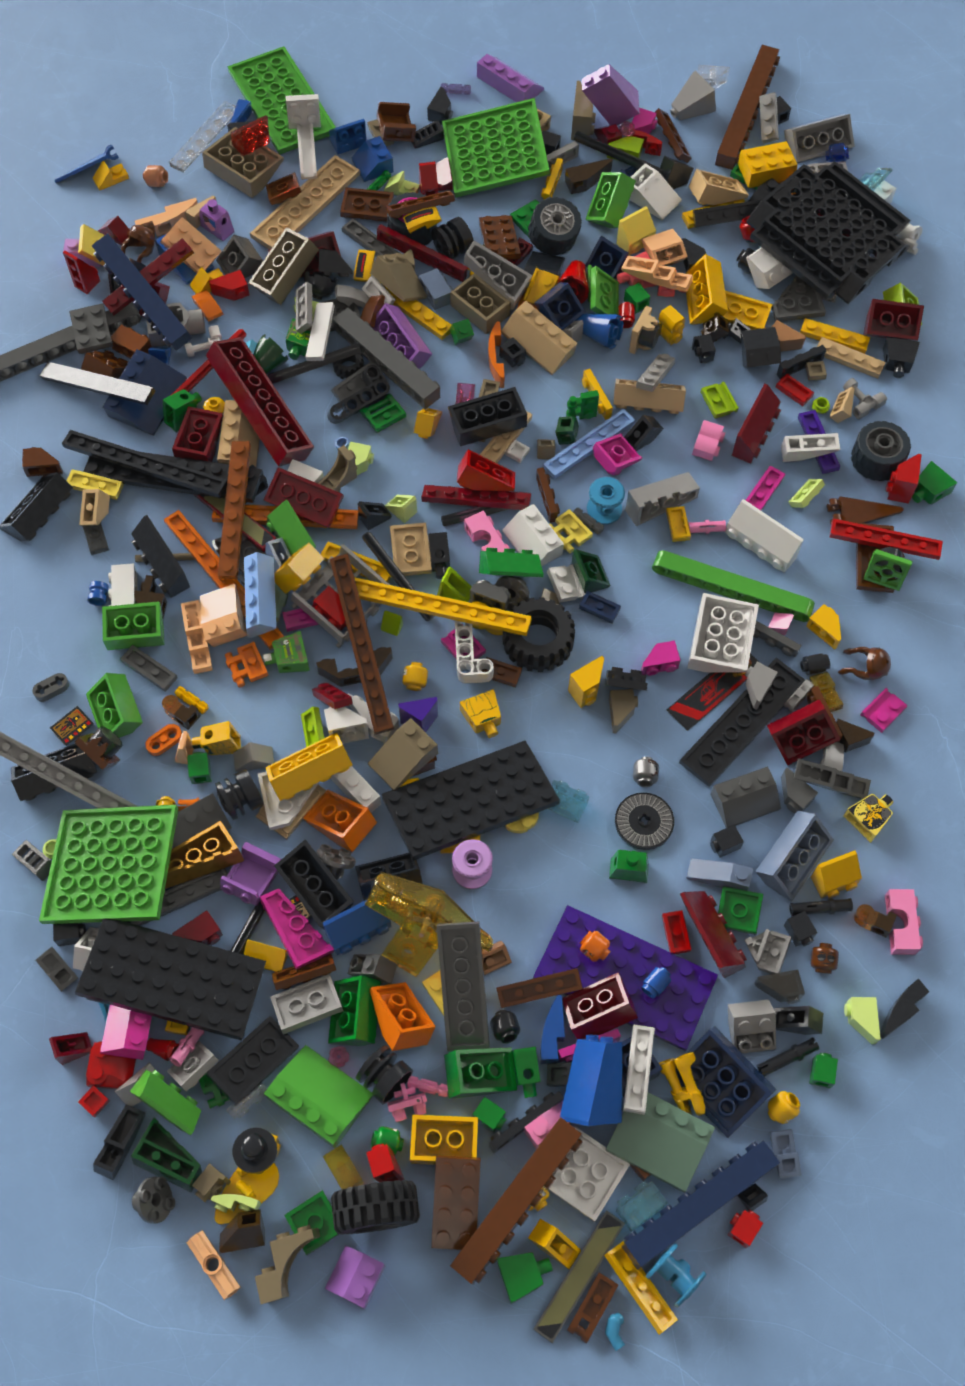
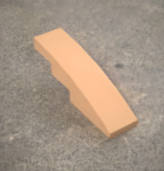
(653, 272)
(196, 641)

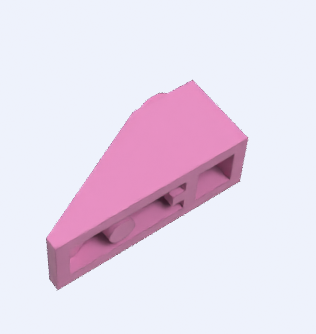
(541, 1126)

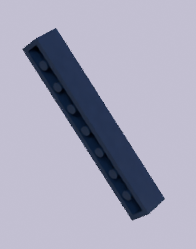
(143, 294)
(700, 1204)

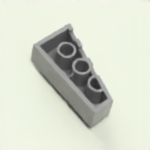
(497, 272)
(653, 499)

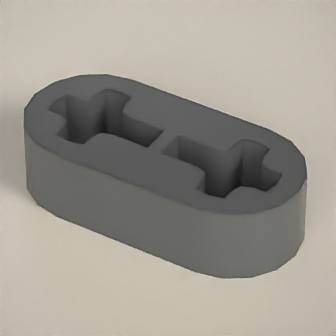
(50, 687)

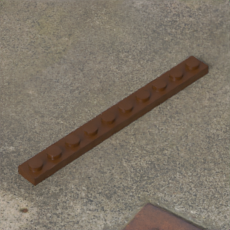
(361, 644)

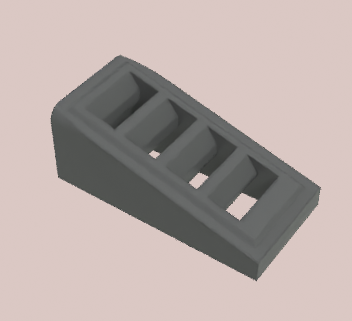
(42, 869)

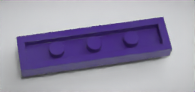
(812, 425)

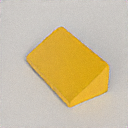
(274, 956)

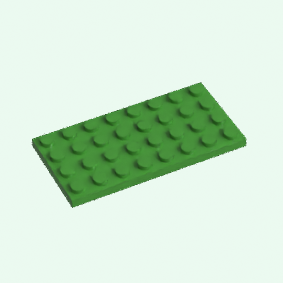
(266, 83)

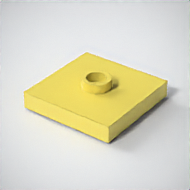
(87, 238)

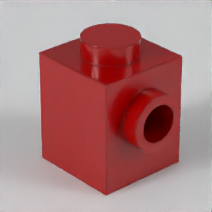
(745, 1227)

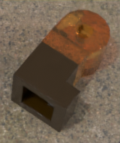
(179, 712)
(873, 920)

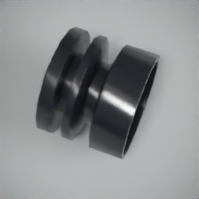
(452, 238)
(239, 794)
(380, 1071)

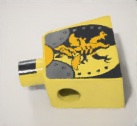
(870, 815)

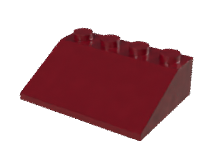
(713, 932)

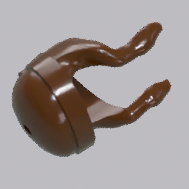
(139, 237)
(877, 663)

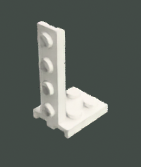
(304, 116)

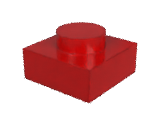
(94, 1101)

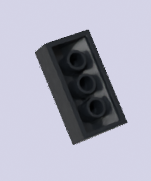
(488, 416)
(36, 507)
(159, 557)
(30, 785)
(313, 883)

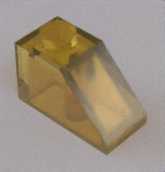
(342, 1168)

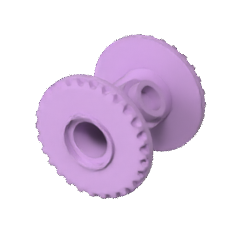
(472, 864)

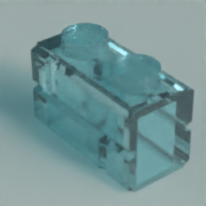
(640, 1206)

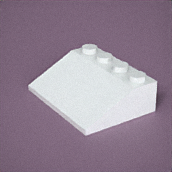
(723, 635)

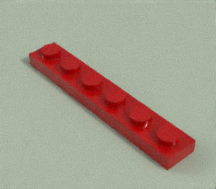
(886, 538)

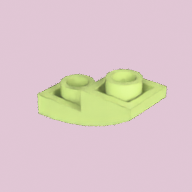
(230, 1201)

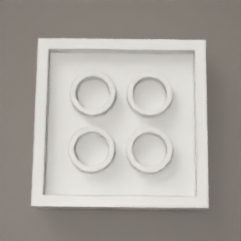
(589, 1177)

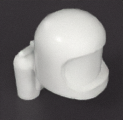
(910, 236)

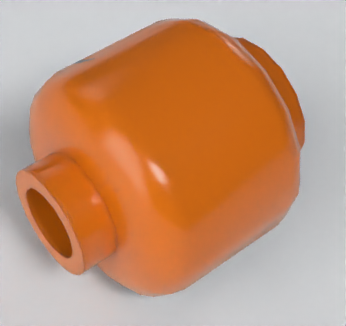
(595, 946)

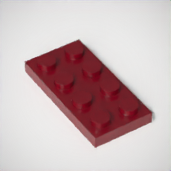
(305, 497)

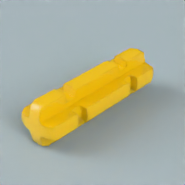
(191, 699)

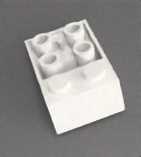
(653, 192)

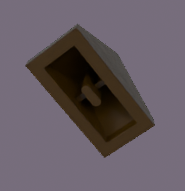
(853, 735)

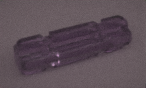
(456, 88)

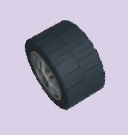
(554, 226)

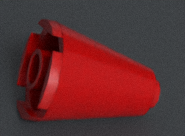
(577, 279)

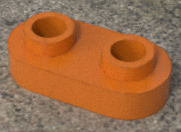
(163, 739)

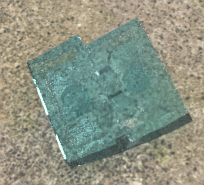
(874, 179)

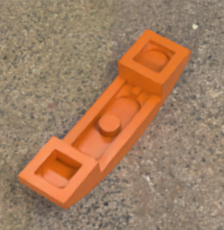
(496, 369)

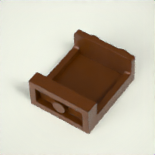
(395, 122)

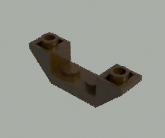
(349, 676)

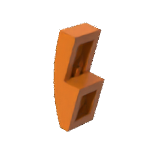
(208, 305)

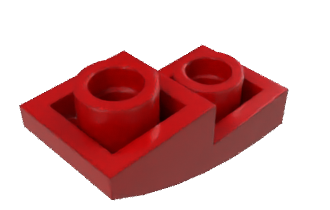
(651, 144)

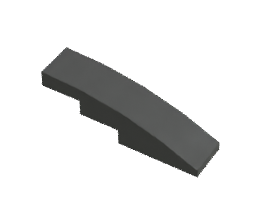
(832, 779)

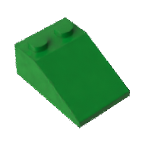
(480, 1072)

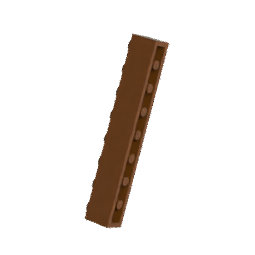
(516, 1201)

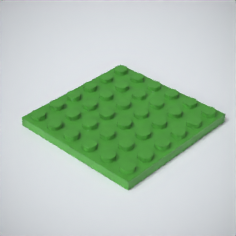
(495, 147)
(110, 865)

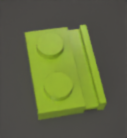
(719, 400)

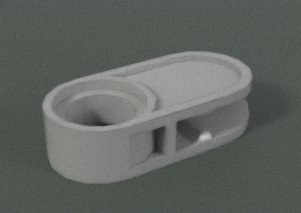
(799, 695)

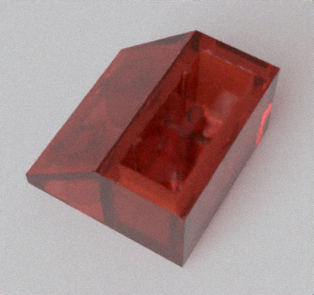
(251, 136)

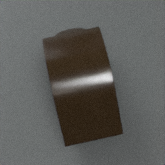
(148, 594)

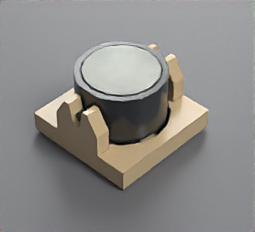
(645, 332)

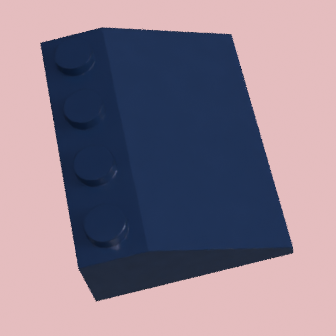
(150, 372)
(726, 1081)

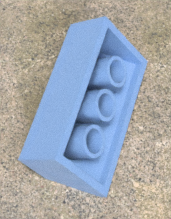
(259, 594)

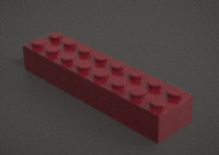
(259, 401)

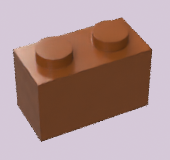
(126, 341)

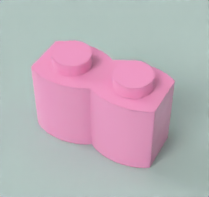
(708, 439)

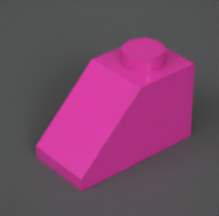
(645, 121)

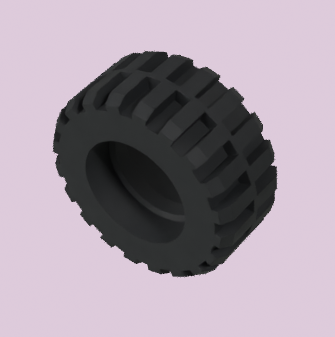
(541, 656)
(375, 1207)

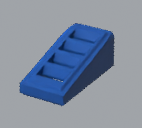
(242, 111)

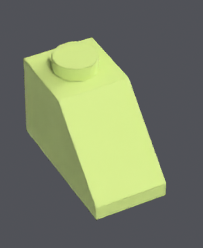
(363, 456)
(863, 1017)

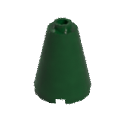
(269, 354)

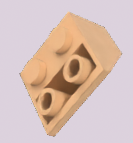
(665, 247)

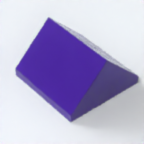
(420, 711)

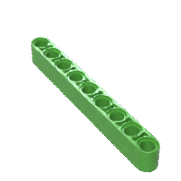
(732, 585)

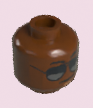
(824, 958)

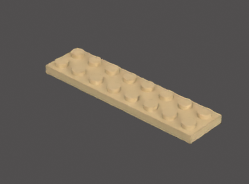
(315, 196)

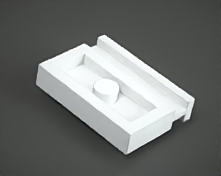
(565, 583)

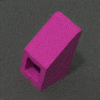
(661, 658)

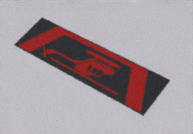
(705, 696)

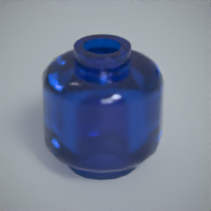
(837, 152)

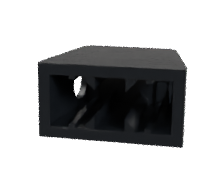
(899, 355)
(439, 553)

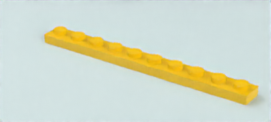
(443, 607)

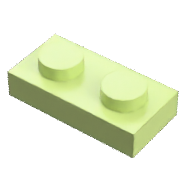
(806, 493)

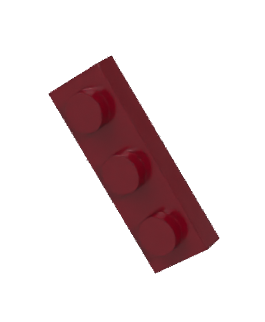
(332, 696)

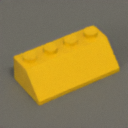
(706, 291)
(308, 767)

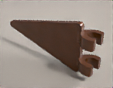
(860, 510)

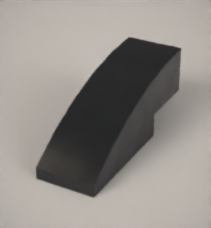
(904, 1007)
(118, 1142)

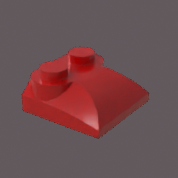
(108, 1070)

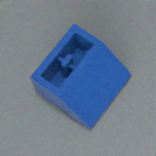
(348, 136)

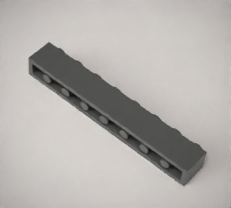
(387, 358)

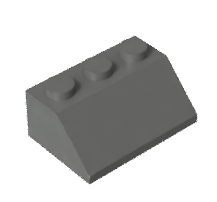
(746, 797)

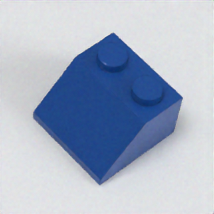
(373, 159)

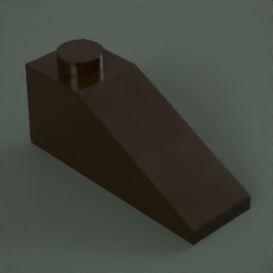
(585, 176)

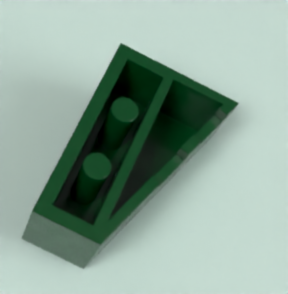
(165, 1157)

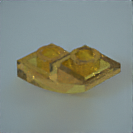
(828, 691)

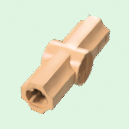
(221, 1277)

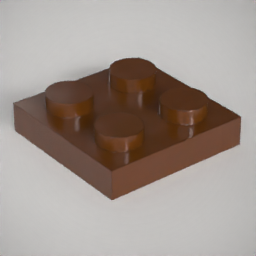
(283, 189)

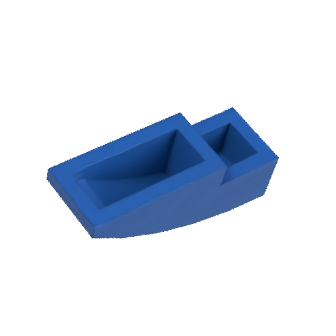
(552, 1033)

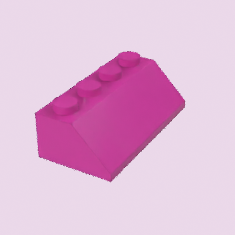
(125, 1033)

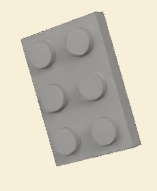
(306, 1004)

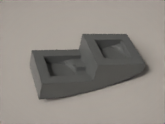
(56, 969)

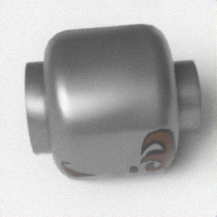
(646, 772)

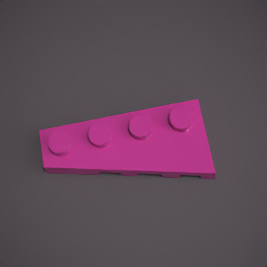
(297, 935)

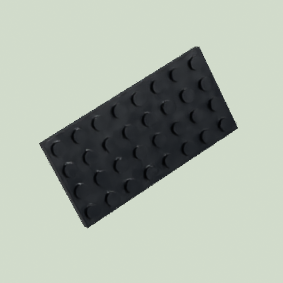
(469, 799)
(171, 978)

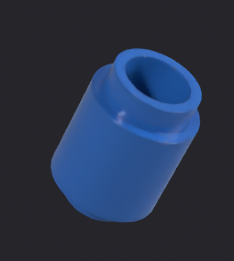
(656, 982)

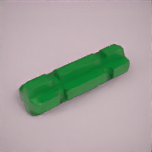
(380, 181)

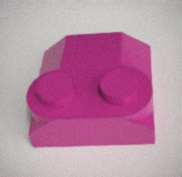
(615, 454)

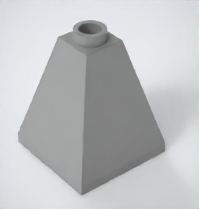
(694, 99)

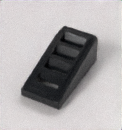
(436, 134)

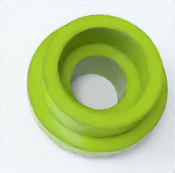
(821, 401)

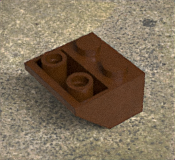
(104, 363)

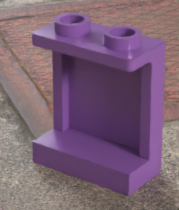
(252, 876)

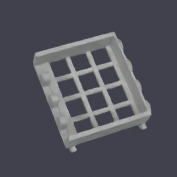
(320, 579)

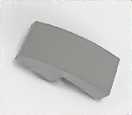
(349, 294)
(833, 756)

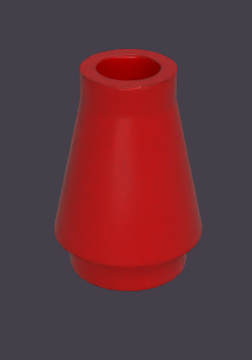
(162, 1047)

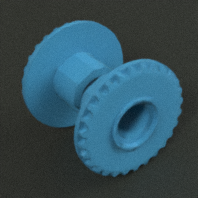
(605, 500)
(678, 1273)

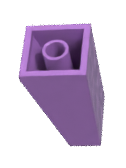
(611, 95)

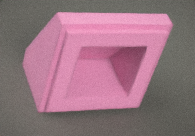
(781, 622)

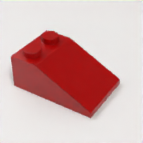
(483, 474)

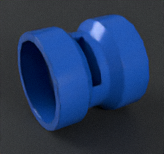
(98, 593)

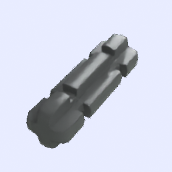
(589, 521)

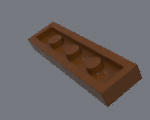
(673, 136)
(442, 198)
(539, 988)

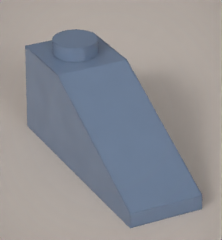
(720, 874)

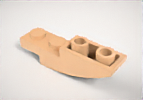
(163, 222)

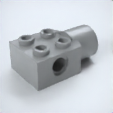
(192, 320)

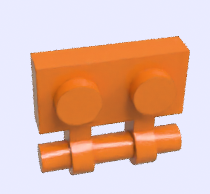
(251, 661)

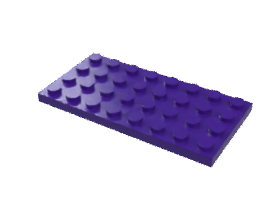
(672, 1013)

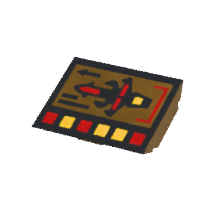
(71, 725)

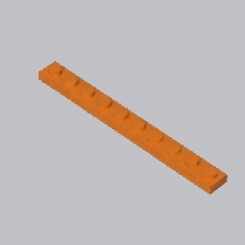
(209, 562)

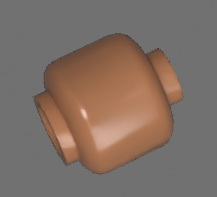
(155, 176)

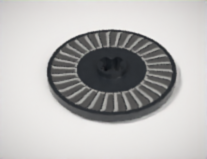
(633, 830)

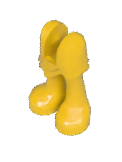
(683, 1094)

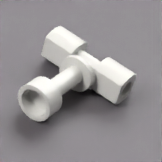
(215, 336)

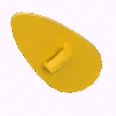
(251, 1185)

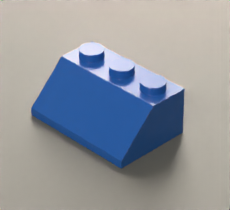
(355, 927)

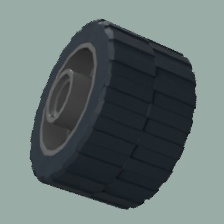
(880, 450)

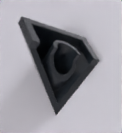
(675, 172)

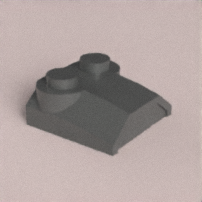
(490, 594)

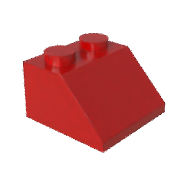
(904, 480)

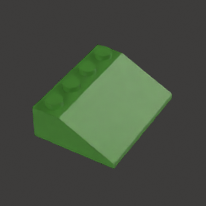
(318, 1096)

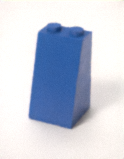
(594, 1083)

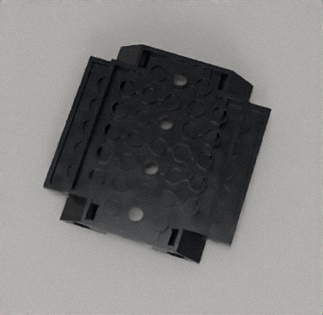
(815, 244)

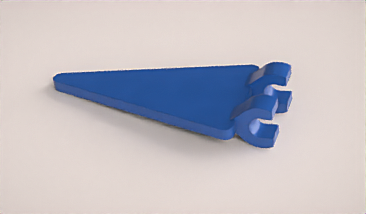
(106, 155)

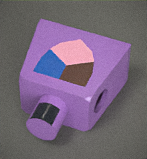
(216, 220)

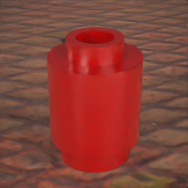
(627, 311)

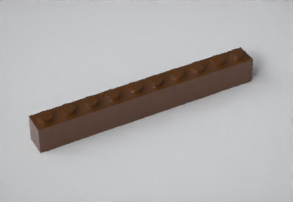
(747, 107)

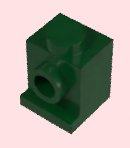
(567, 430)

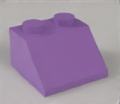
(355, 1277)

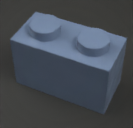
(436, 288)

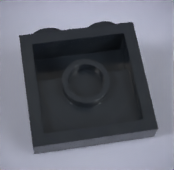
(631, 680)

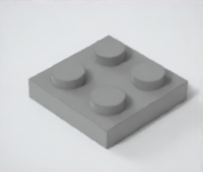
(193, 1067)

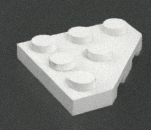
(283, 812)

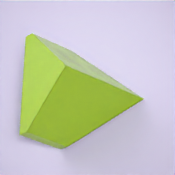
(454, 586)

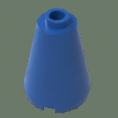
(602, 328)

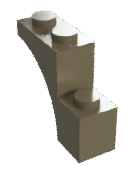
(342, 471)
(274, 1283)

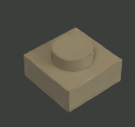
(816, 370)

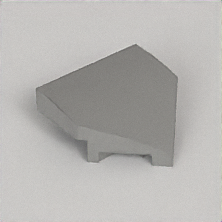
(769, 950)

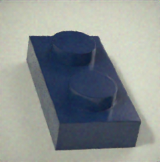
(599, 607)

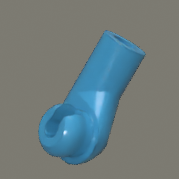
(612, 1330)

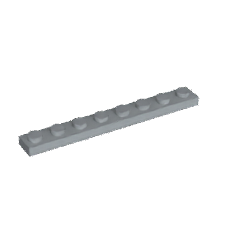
(59, 774)

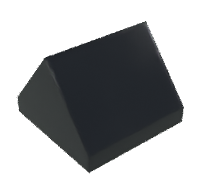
(753, 1197)

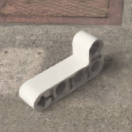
(468, 662)

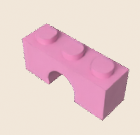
(481, 527)
(904, 904)

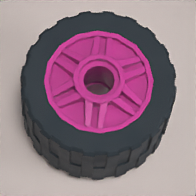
(420, 235)

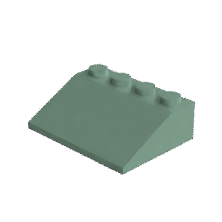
(662, 1142)

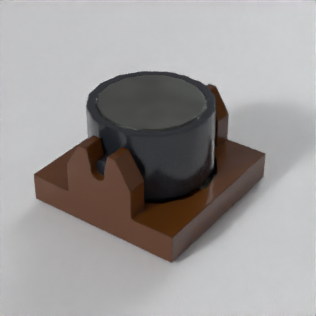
(101, 747)

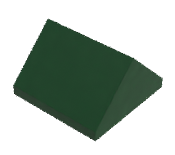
(589, 571)

